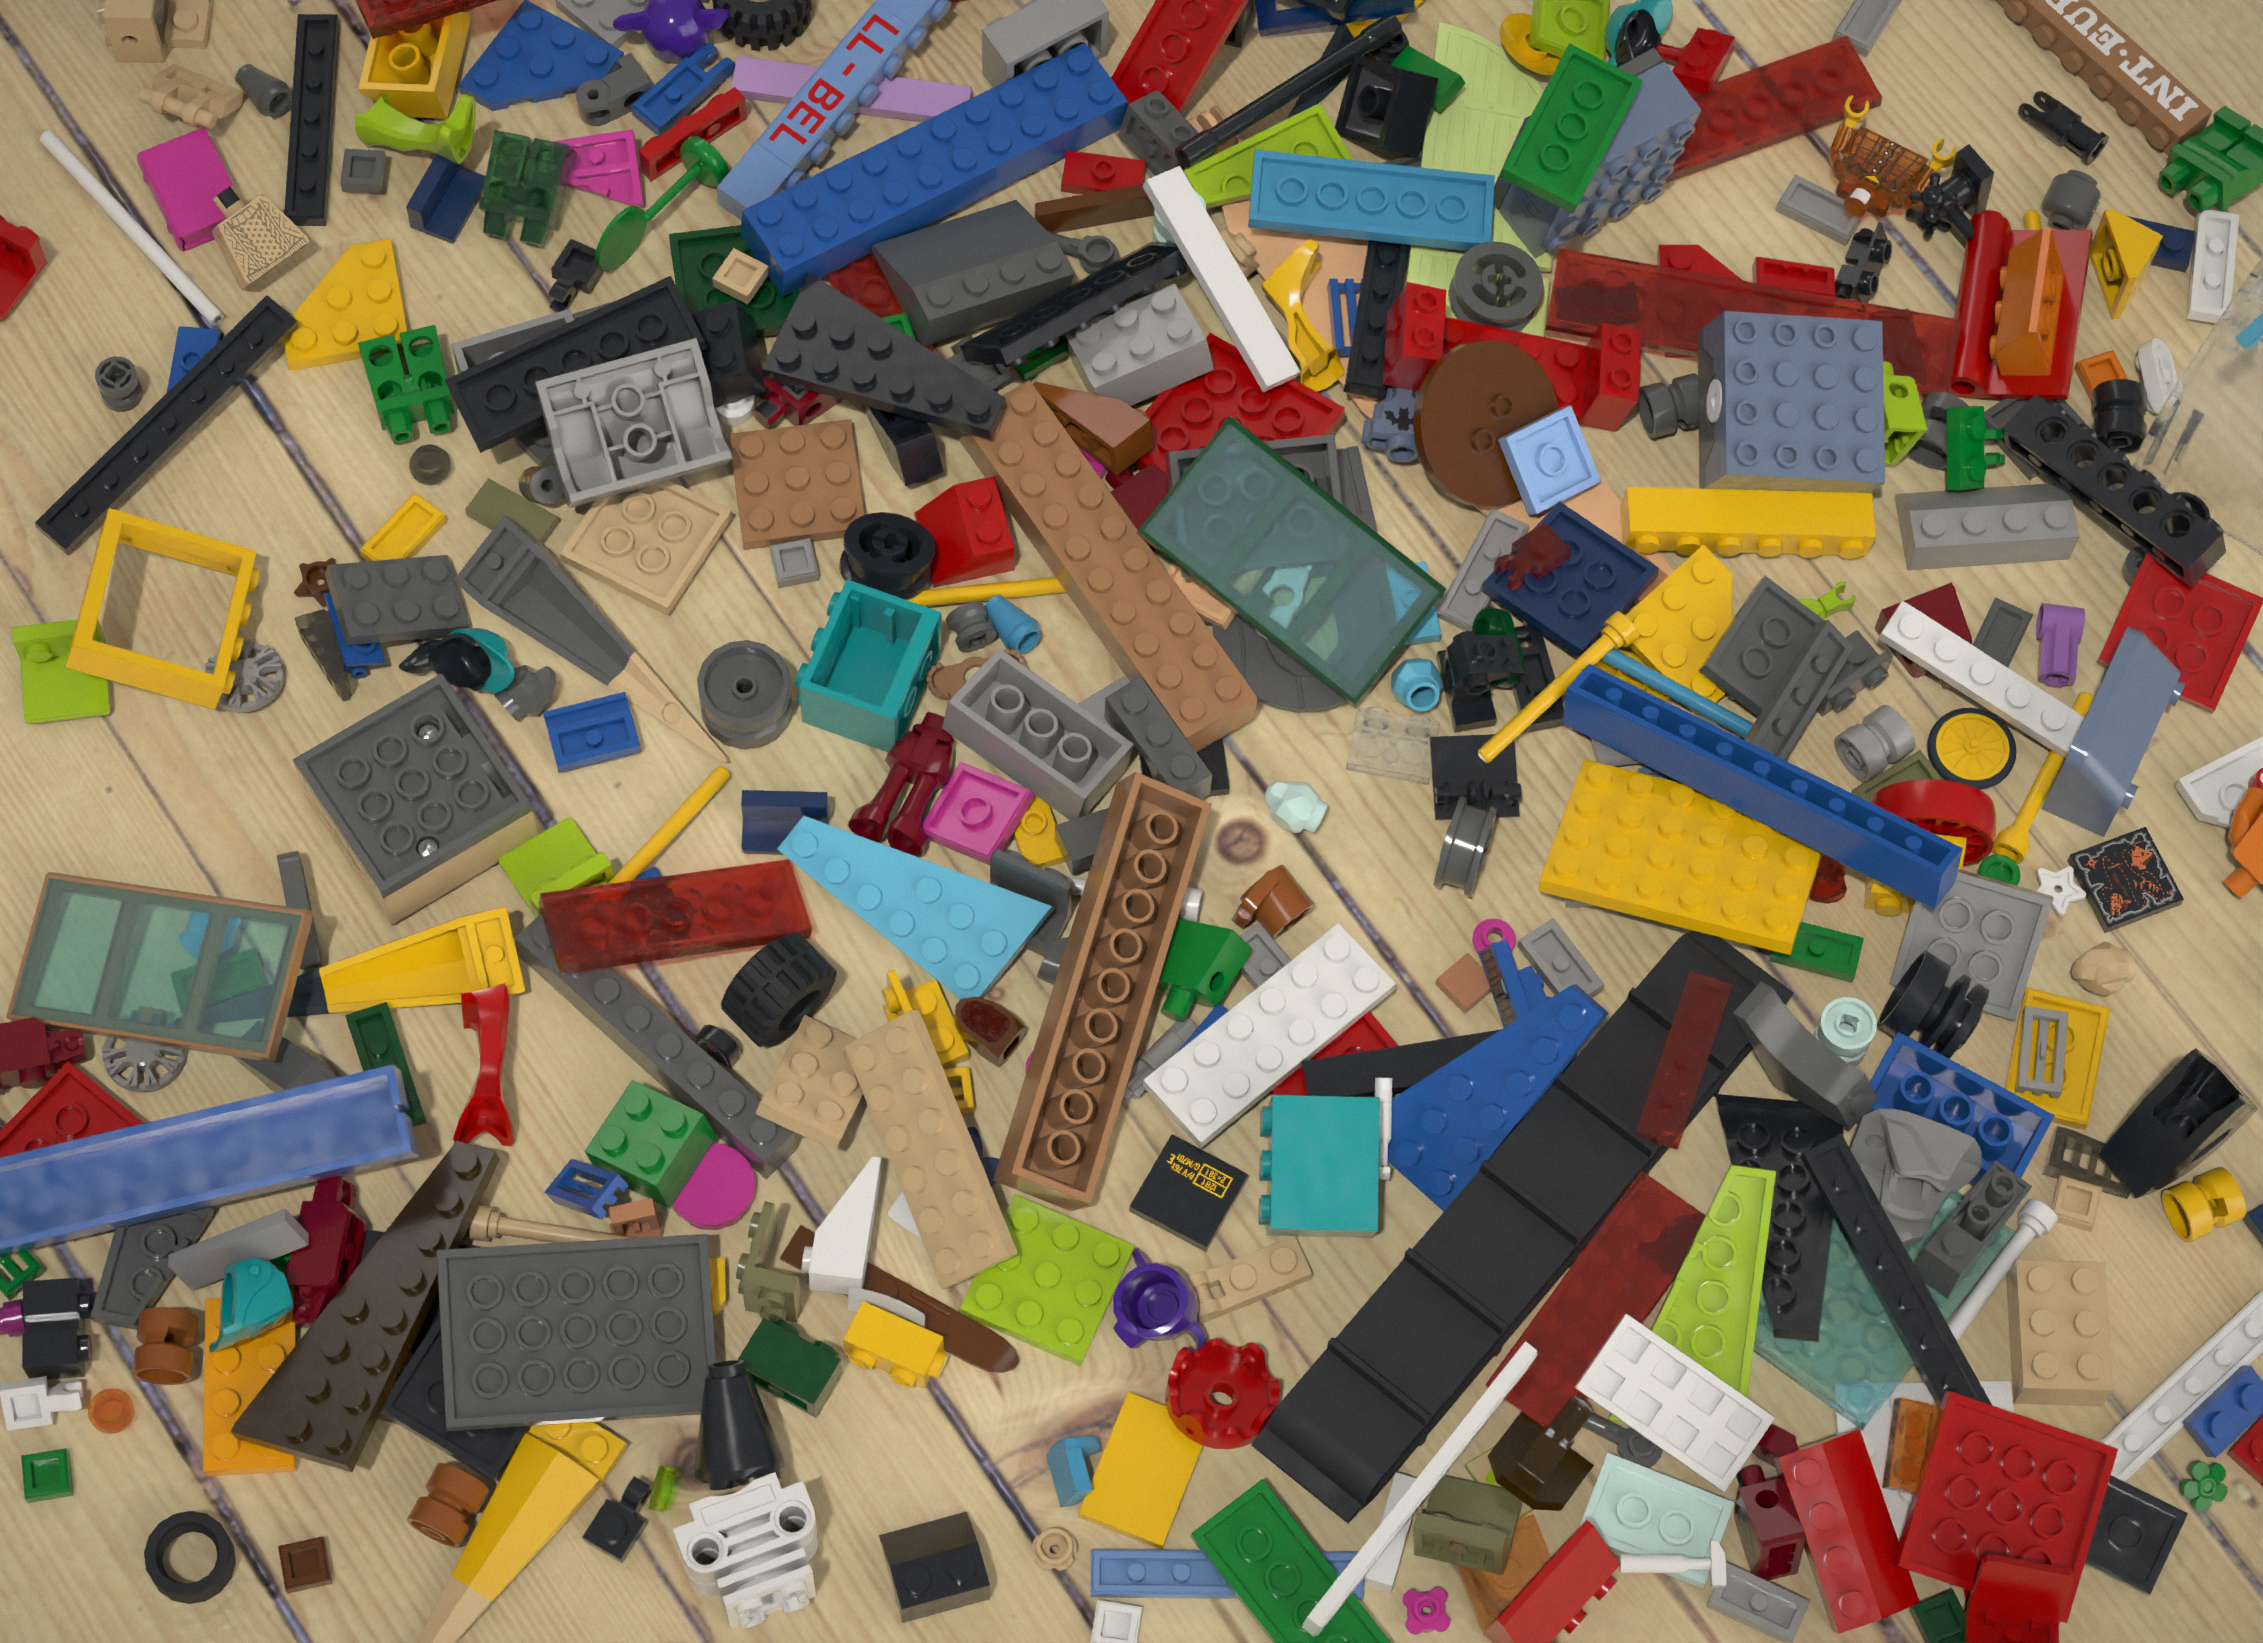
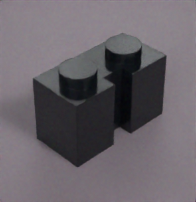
(55, 1328)

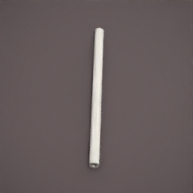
(132, 228)

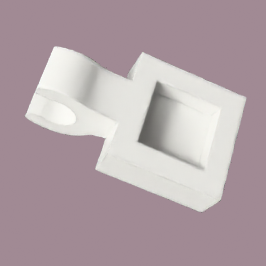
(32, 1404)

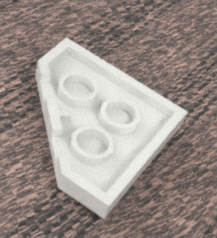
(2220, 785)

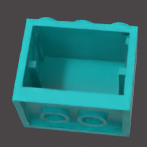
(869, 665)
(1320, 1166)

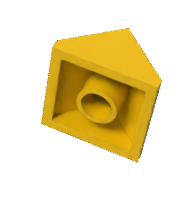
(2121, 258)

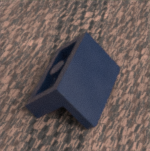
(444, 199)
(774, 814)

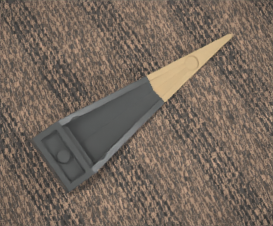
(535, 594)

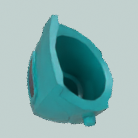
(251, 1301)

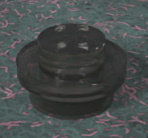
(429, 464)

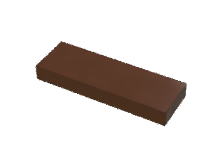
(1094, 209)

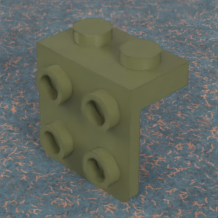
(766, 1291)

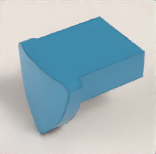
(1069, 1468)

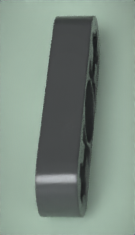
(297, 897)

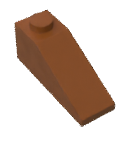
(1100, 425)

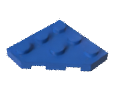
(537, 60)

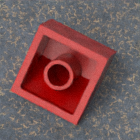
(968, 533)

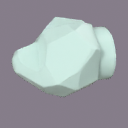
(1295, 806)

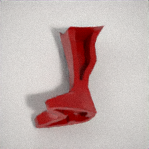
(486, 1107)

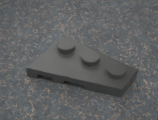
(139, 1267)

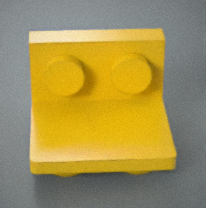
(935, 1014)

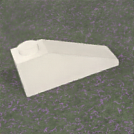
(844, 1236)

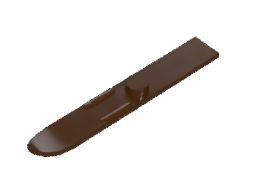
(961, 1334)

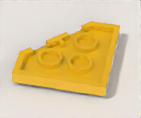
(349, 305)
(1685, 621)

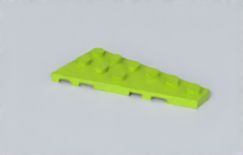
(1718, 1287)

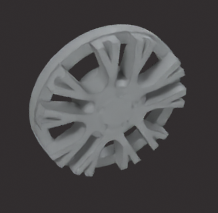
(249, 678)
(142, 1058)

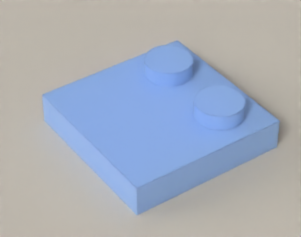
(1549, 460)

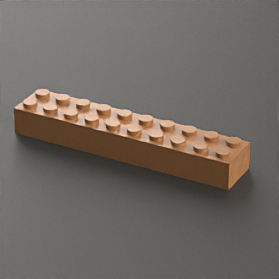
(1110, 570)
(1103, 993)

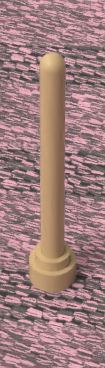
(491, 1224)

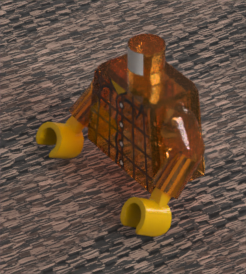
(1876, 171)

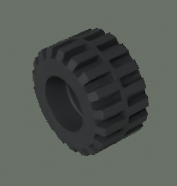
(764, 22)
(778, 989)

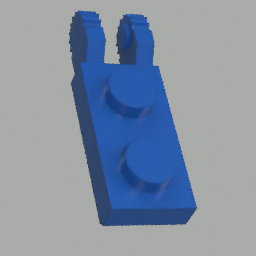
(681, 90)

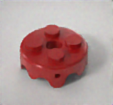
(1223, 1369)

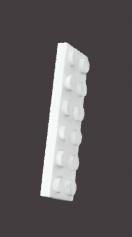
(1269, 1035)

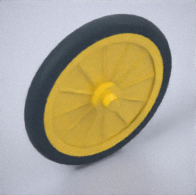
(1972, 748)

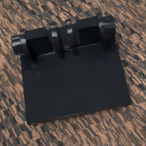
(1461, 772)

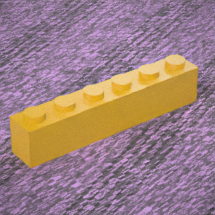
(1748, 521)

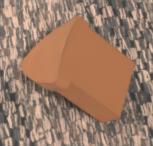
(636, 1219)

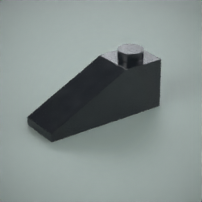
(907, 444)

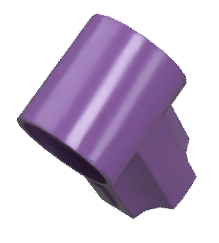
(2059, 634)

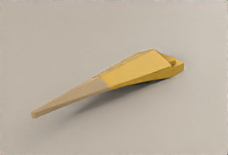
(539, 1492)

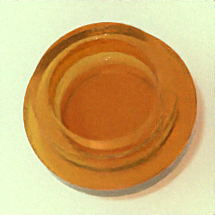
(111, 1411)

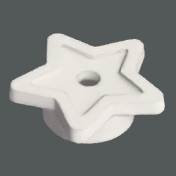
(2064, 880)

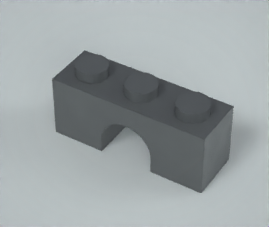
(1145, 723)

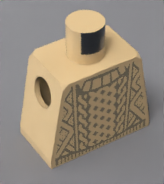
(254, 236)

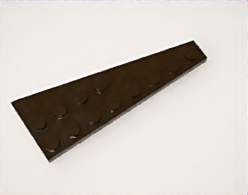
(348, 1360)

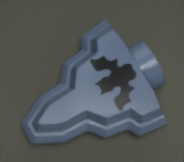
(1393, 425)

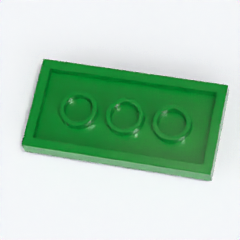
(1571, 128)

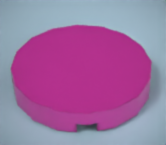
(717, 1190)

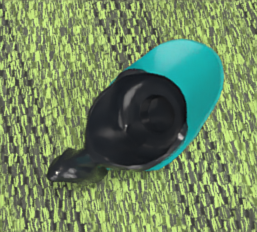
(1636, 29)
(466, 659)

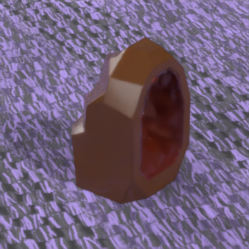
(988, 1029)

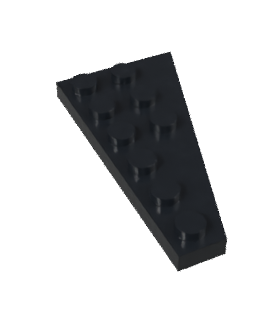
(860, 358)
(1774, 1137)

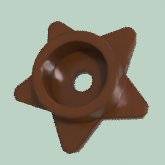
(310, 575)

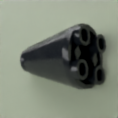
(734, 1430)

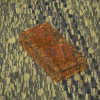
(1908, 1443)

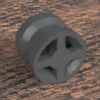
(971, 627)

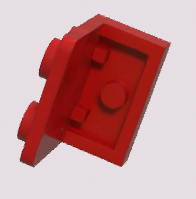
(19, 263)
(2016, 1601)

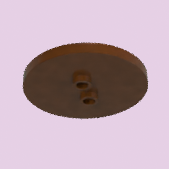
(1465, 408)

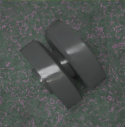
(745, 694)

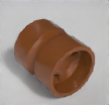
(164, 1347)
(449, 1502)

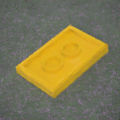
(2082, 1056)
(1141, 1474)

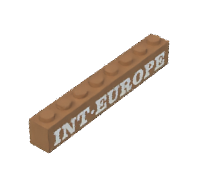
(2114, 68)

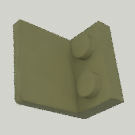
(1467, 1525)

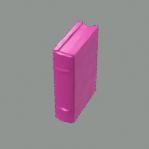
(184, 180)

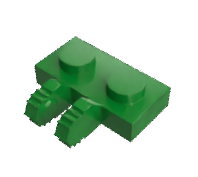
(1966, 447)

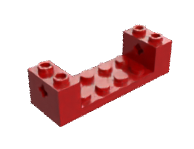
(1593, 379)

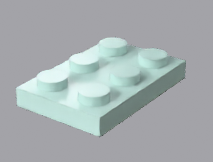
(1655, 1514)

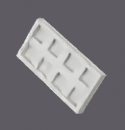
(1674, 1402)

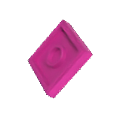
(976, 812)

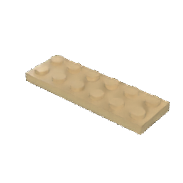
(930, 1149)

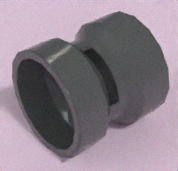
(118, 384)

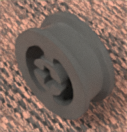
(1517, 285)
(1465, 846)

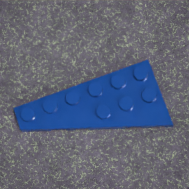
(1478, 1099)

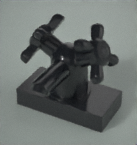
(1966, 188)

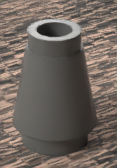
(265, 91)

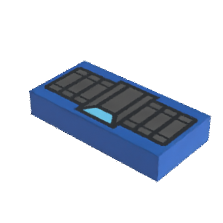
(1504, 982)

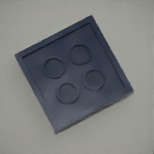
(1580, 592)

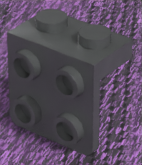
(1049, 886)

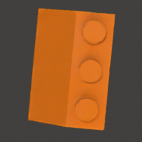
(2028, 307)

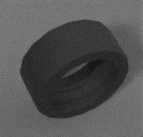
(171, 1529)

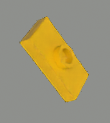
(1037, 836)

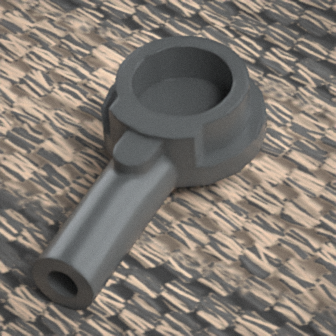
(1092, 251)
(1629, 1442)

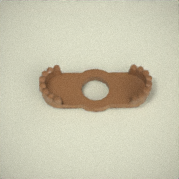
(948, 680)

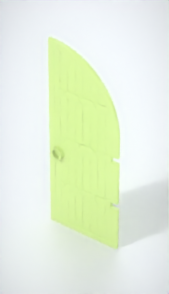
(1476, 137)

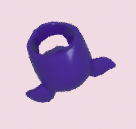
(673, 27)
(1155, 1305)

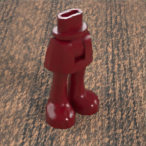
(917, 758)

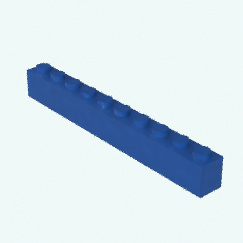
(1762, 786)

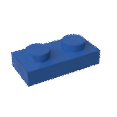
(2227, 1411)

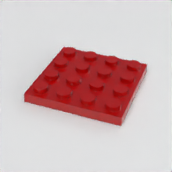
(1195, 410)
(2004, 1491)

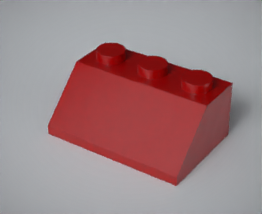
(1558, 1591)

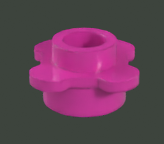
(1419, 1622)

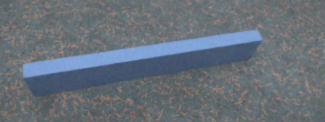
(1172, 1574)

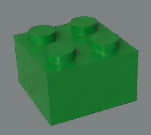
(651, 1143)

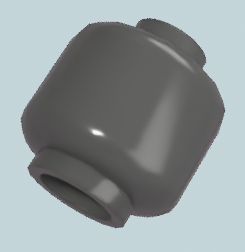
(2071, 200)

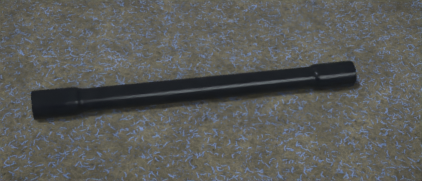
(1209, 140)

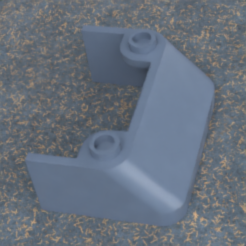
(2115, 735)

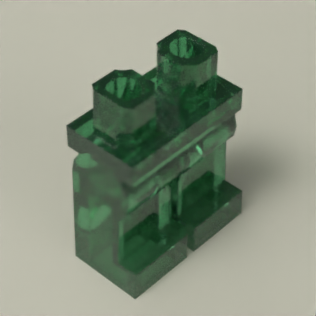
(525, 186)

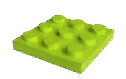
(1054, 1285)

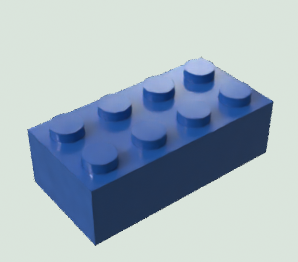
(1948, 1093)

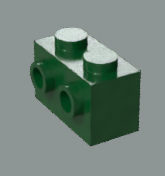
(791, 1365)

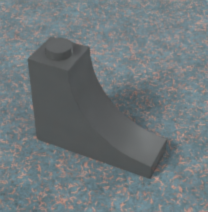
(1800, 1062)

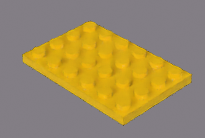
(1678, 859)

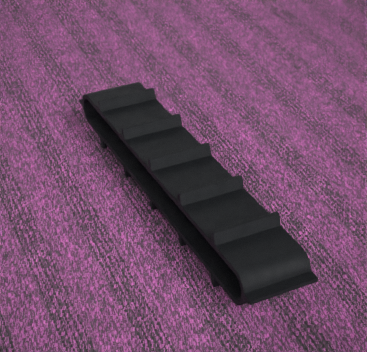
(1498, 1243)

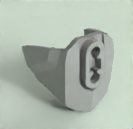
(1913, 1166)

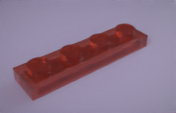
(1683, 1060)

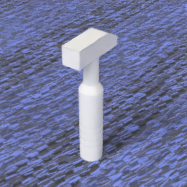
(1383, 1090)
(1678, 1564)

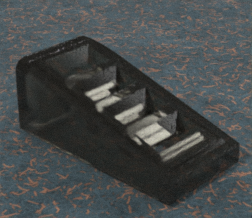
(320, 639)
(2080, 1144)

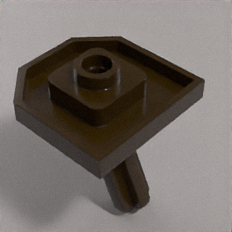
(1538, 1461)

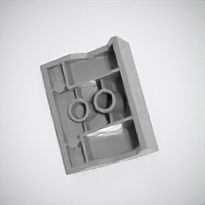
(632, 423)

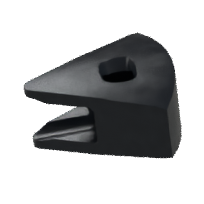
(2177, 1125)

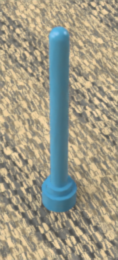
(1678, 692)

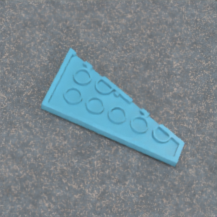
(936, 916)

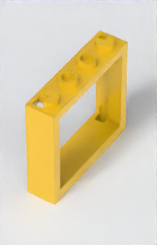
(146, 671)

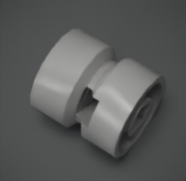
(1879, 740)

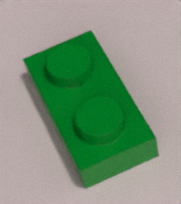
(1823, 952)

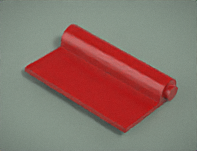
(1979, 290)

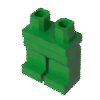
(2217, 162)
(411, 396)

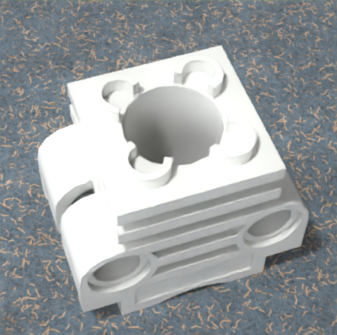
(755, 1557)

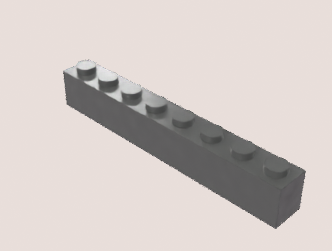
(664, 1053)

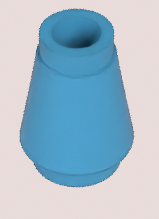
(1013, 625)

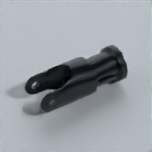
(2064, 126)

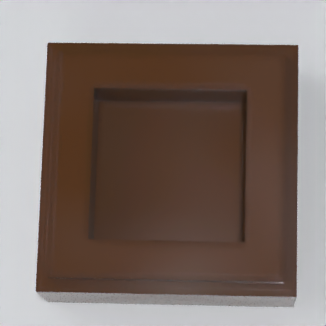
(305, 1564)

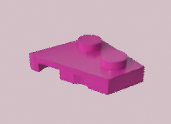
(607, 167)

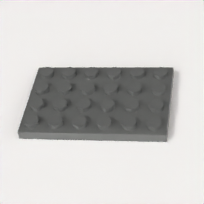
(575, 1331)

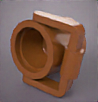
(1274, 902)

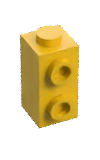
(894, 1346)

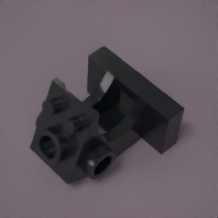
(1466, 673)

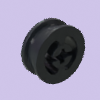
(889, 541)

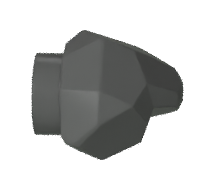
(528, 691)

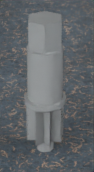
(1157, 1055)

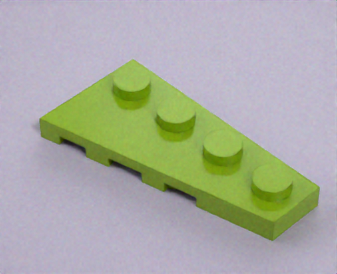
(1228, 174)

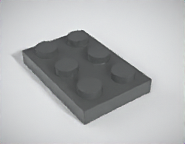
(396, 599)
(1759, 645)

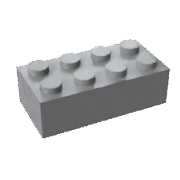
(1037, 735)

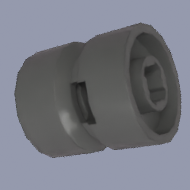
(1667, 406)
(1932, 446)

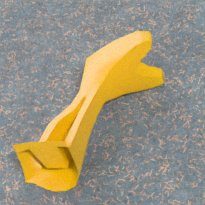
(1285, 288)

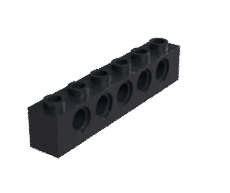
(2184, 556)

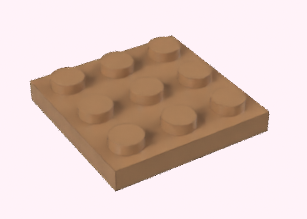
(796, 483)

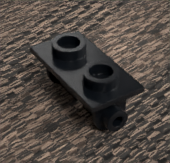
(1870, 252)

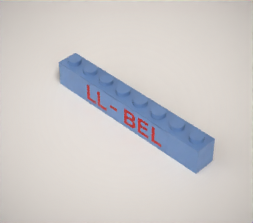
(829, 101)

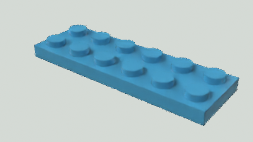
(1370, 201)

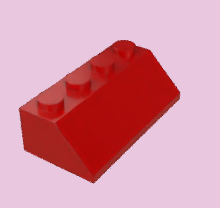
(1846, 1531)

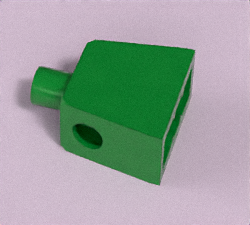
(1199, 966)

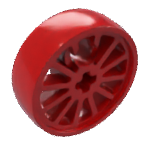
(1945, 810)

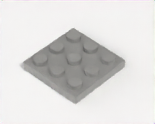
(1982, 932)

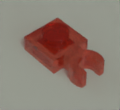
(1534, 553)

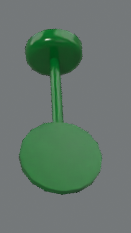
(629, 226)

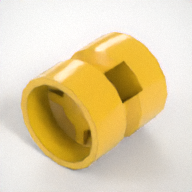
(2200, 1205)

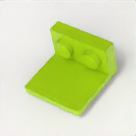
(49, 687)
(555, 862)

